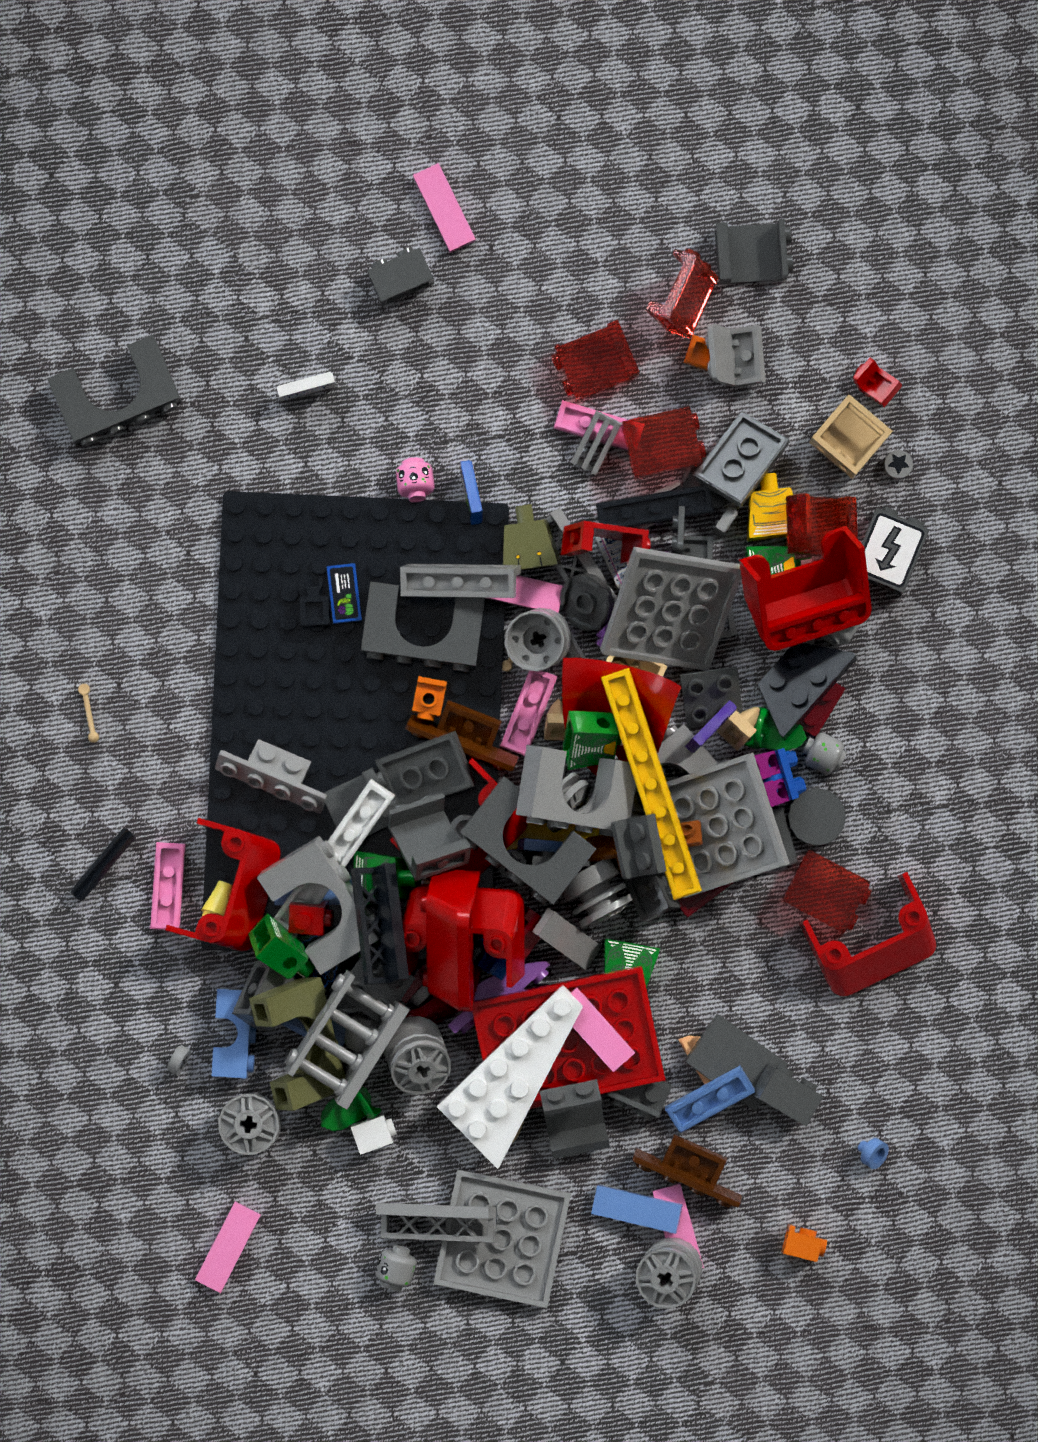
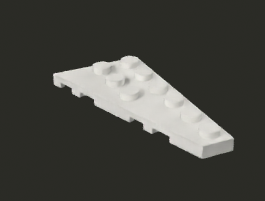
(502, 1088)

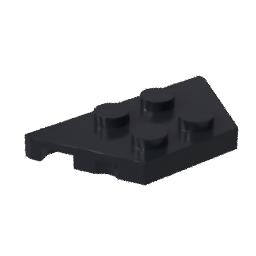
(800, 682)

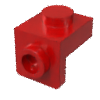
(876, 382)
(310, 918)

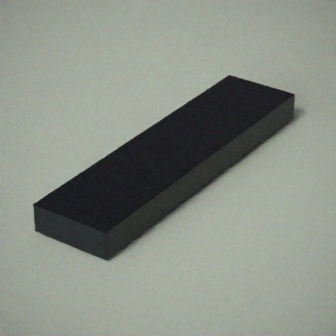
(655, 507)

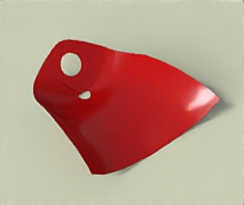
(585, 692)

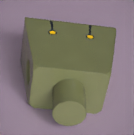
(529, 541)

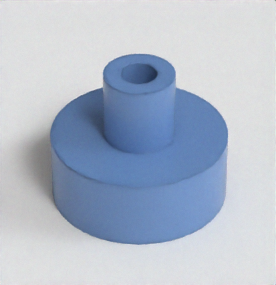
(873, 1152)

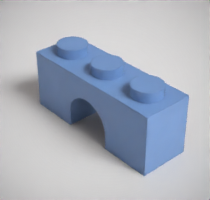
(236, 1059)

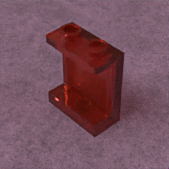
(687, 295)
(595, 362)
(663, 442)
(813, 517)
(827, 892)

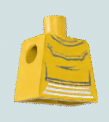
(767, 510)

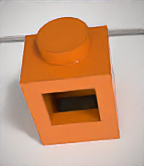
(429, 686)
(803, 1244)

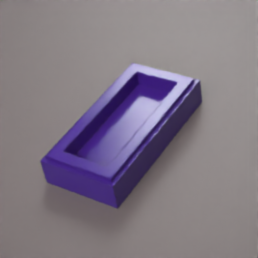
(711, 727)

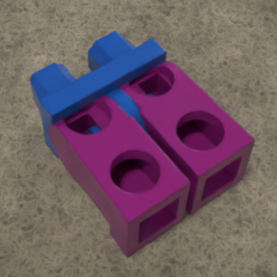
(777, 776)

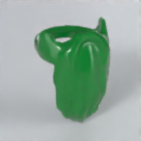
(769, 737)
(338, 1118)

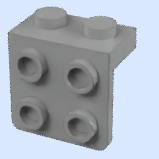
(735, 355)

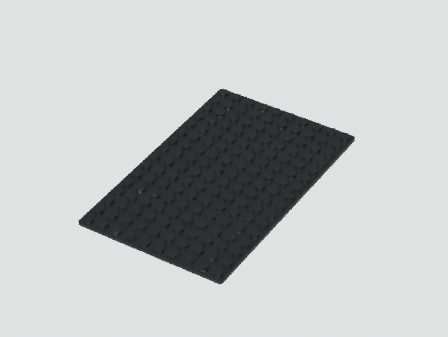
(312, 683)

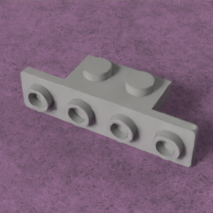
(274, 772)

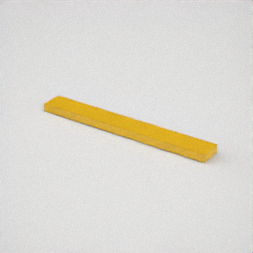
(651, 781)

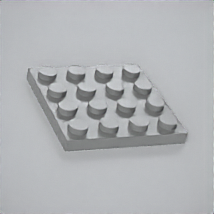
(671, 609)
(735, 822)
(525, 1246)

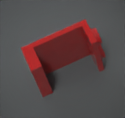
(579, 538)

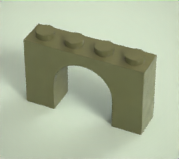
(304, 1001)

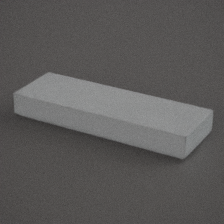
(567, 938)

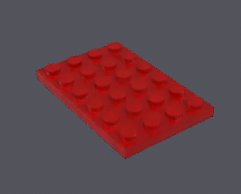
(620, 999)

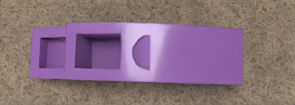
(493, 987)

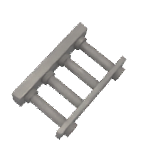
(359, 1064)

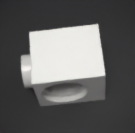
(373, 1133)

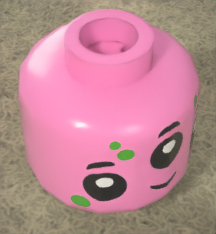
(415, 479)

